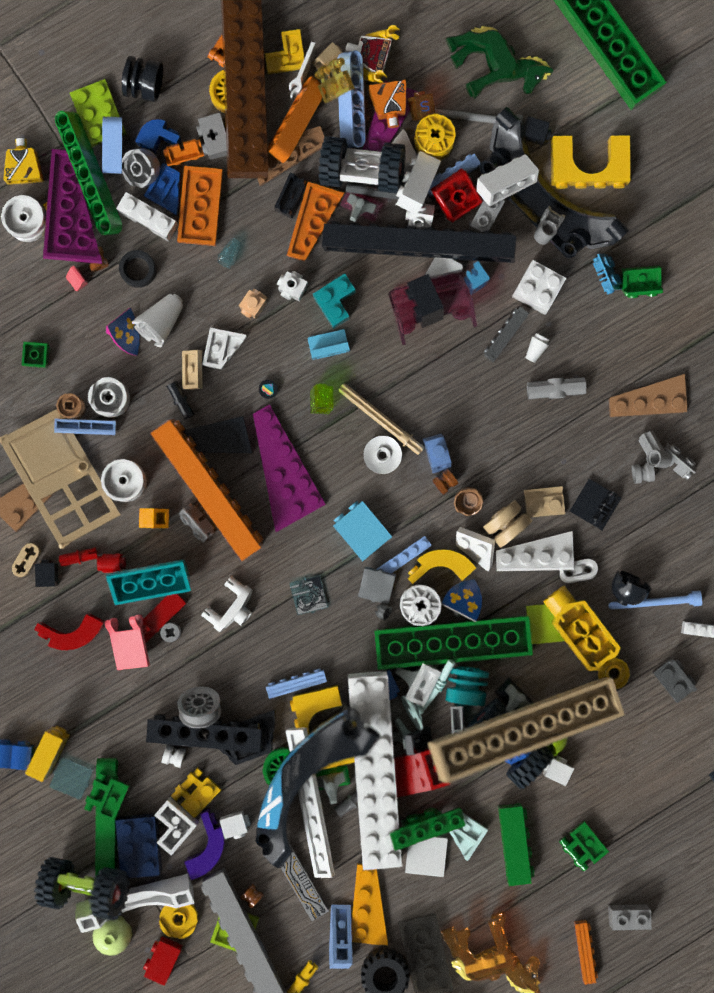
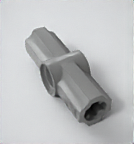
(556, 388)

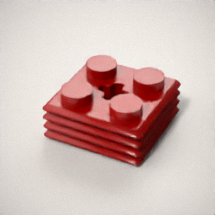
(468, 196)

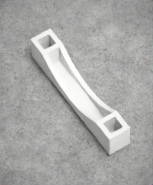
(169, 892)

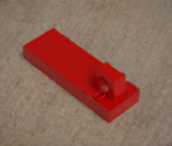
(161, 615)

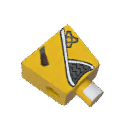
(22, 164)

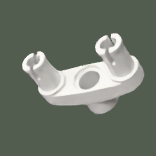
(236, 612)

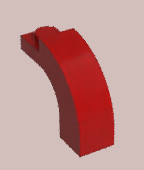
(86, 633)

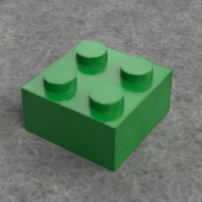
(35, 355)

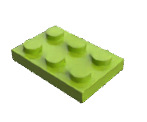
(91, 105)

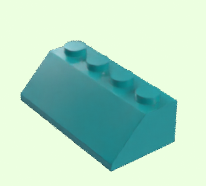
(149, 582)

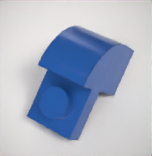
(154, 132)

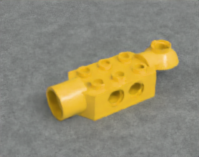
(586, 636)

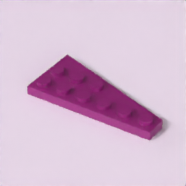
(68, 223)
(287, 480)

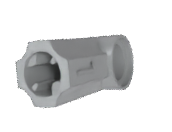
(654, 450)

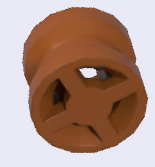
(251, 896)

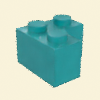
(330, 299)

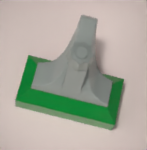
(331, 779)

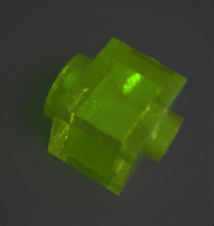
(321, 399)

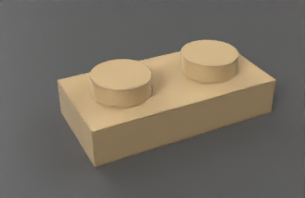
(192, 369)

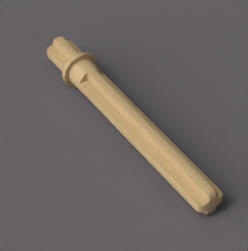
(381, 419)

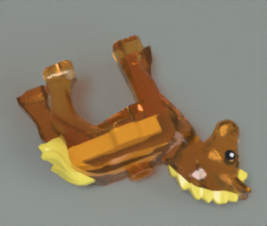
(494, 960)

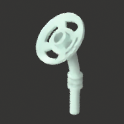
(415, 710)

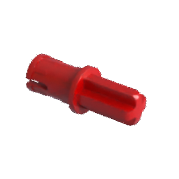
(78, 557)

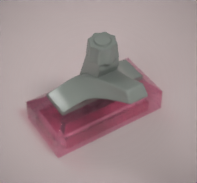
(361, 206)

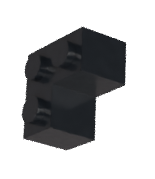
(428, 306)

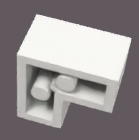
(179, 824)

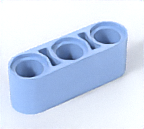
(112, 145)

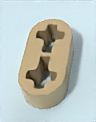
(30, 562)

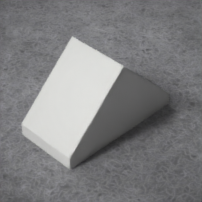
(443, 267)

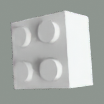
(539, 287)

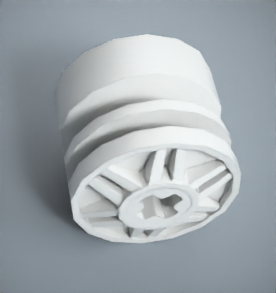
(410, 610)

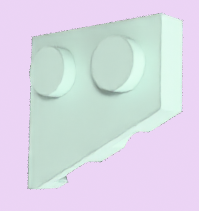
(469, 836)

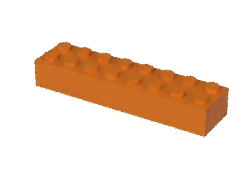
(207, 488)

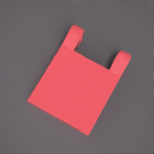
(128, 645)

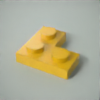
(289, 59)

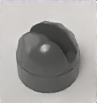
(383, 612)

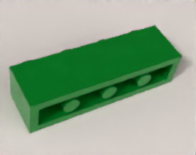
(514, 844)

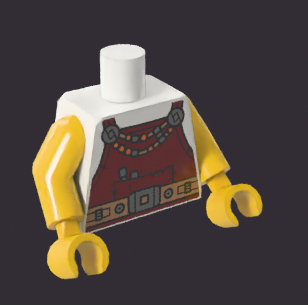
(375, 52)

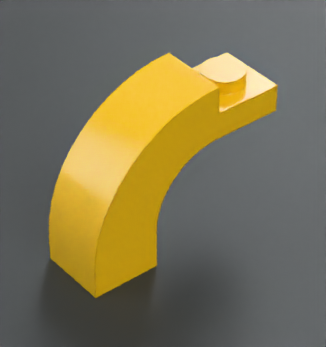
(455, 561)

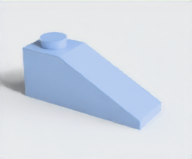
(340, 937)

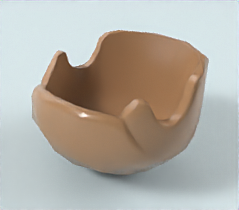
(468, 501)

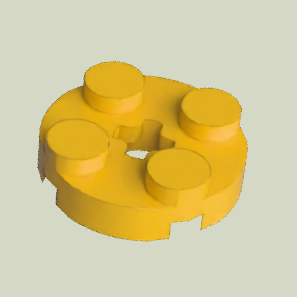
(178, 929)

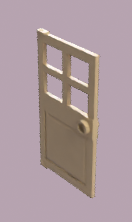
(52, 462)

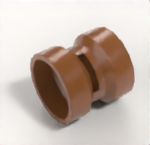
(97, 267)
(448, 478)

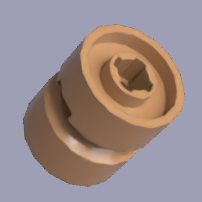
(71, 406)

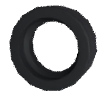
(123, 268)

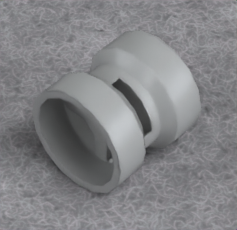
(643, 473)

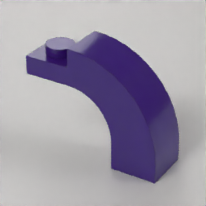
(204, 861)

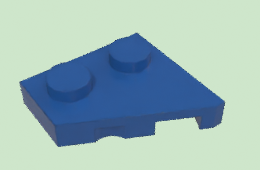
(165, 189)

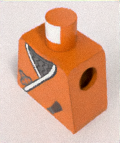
(389, 101)

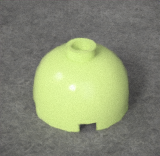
(112, 937)

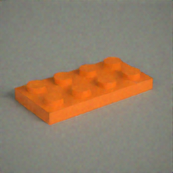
(200, 205)

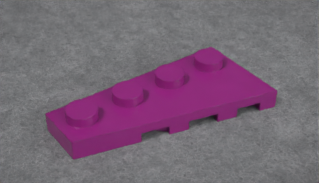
(379, 131)

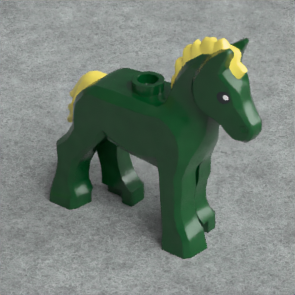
(500, 60)

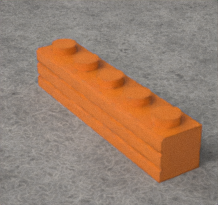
(586, 951)

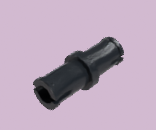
(180, 400)

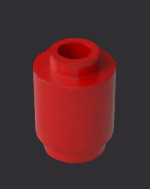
(111, 563)

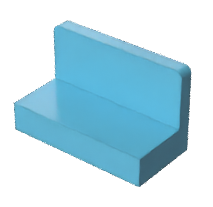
(328, 344)

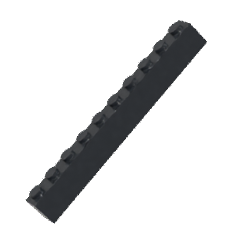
(419, 243)

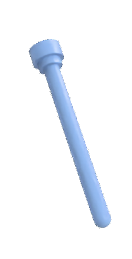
(693, 598)

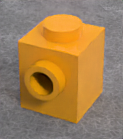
(153, 518)

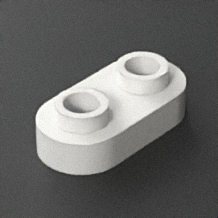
(578, 573)

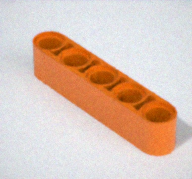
(296, 120)

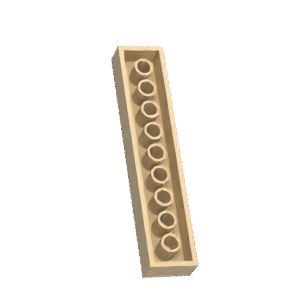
(525, 729)

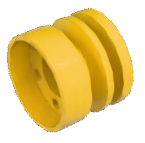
(435, 147)

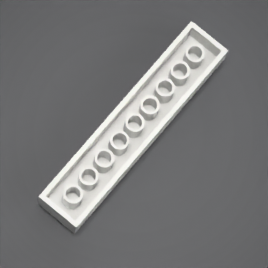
(375, 772)

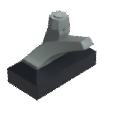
(512, 696)
(413, 741)

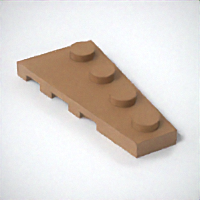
(657, 398)

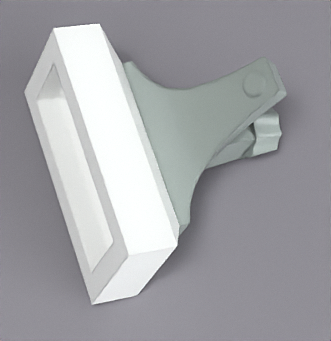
(420, 683)

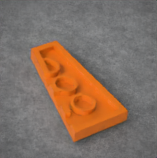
(314, 211)

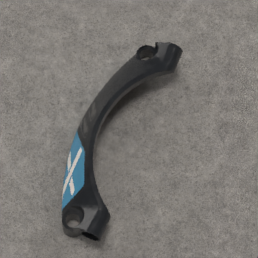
(325, 745)

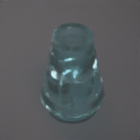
(229, 253)

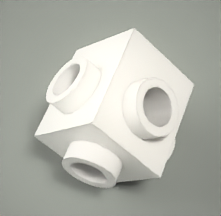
(423, 218)
(295, 292)

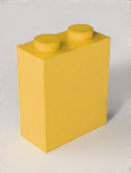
(47, 753)

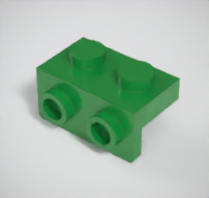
(641, 281)

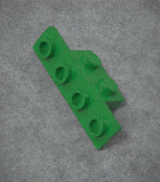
(425, 826)

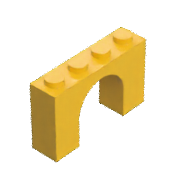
(566, 173)
(310, 703)

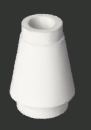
(537, 347)

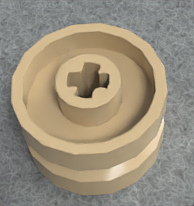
(506, 522)

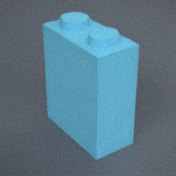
(361, 530)

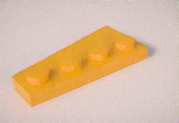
(367, 913)

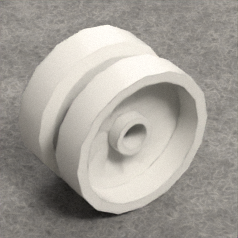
(24, 207)
(112, 480)

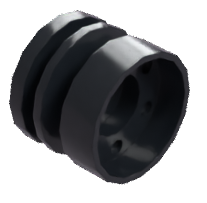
(143, 79)

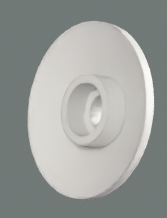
(382, 444)

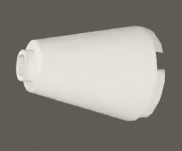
(159, 319)

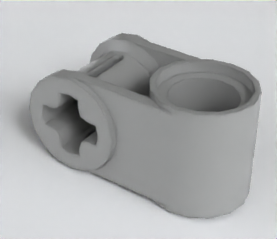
(548, 223)

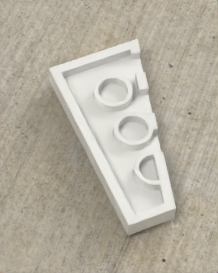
(542, 554)

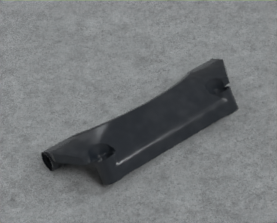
(579, 226)

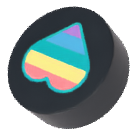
(268, 389)

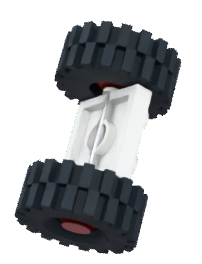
(361, 166)

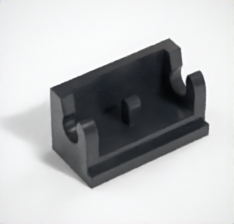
(290, 196)

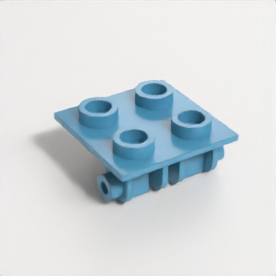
(606, 263)

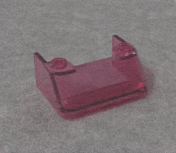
(452, 293)

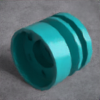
(467, 686)

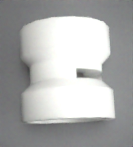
(173, 756)

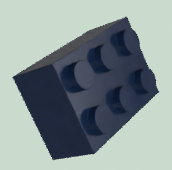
(138, 845)

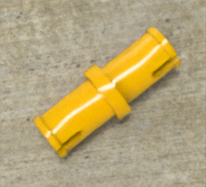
(303, 978)

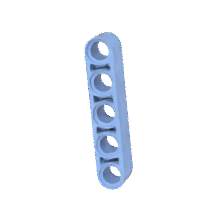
(352, 103)

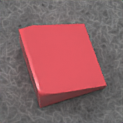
(76, 278)

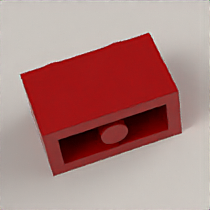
(162, 961)

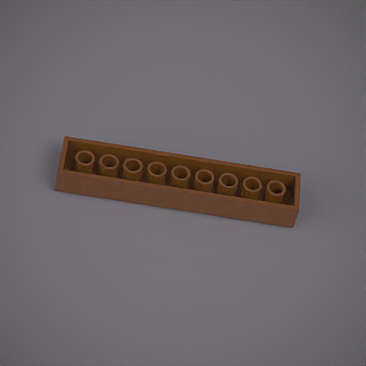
(244, 89)

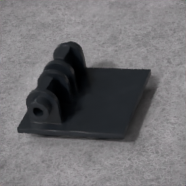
(595, 504)

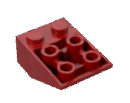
(416, 773)

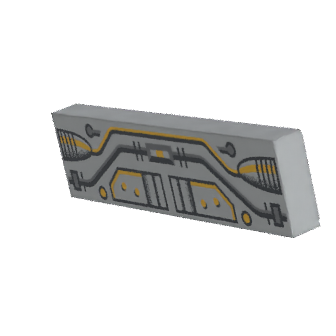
(304, 887)

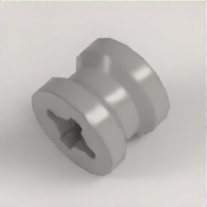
(173, 629)

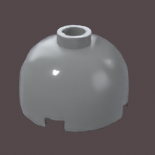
(140, 167)

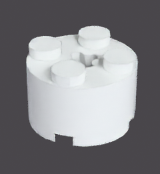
(104, 388)

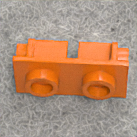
(176, 155)

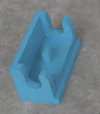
(478, 278)

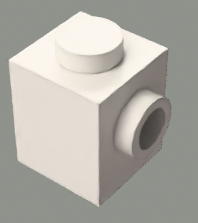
(559, 770)
(235, 825)

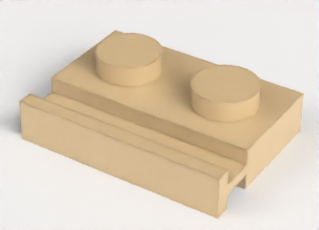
(544, 501)

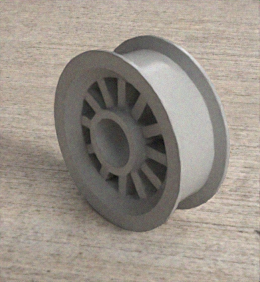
(199, 707)

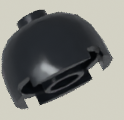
(629, 588)

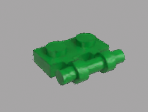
(112, 799)
(589, 843)

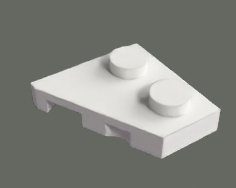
(221, 347)

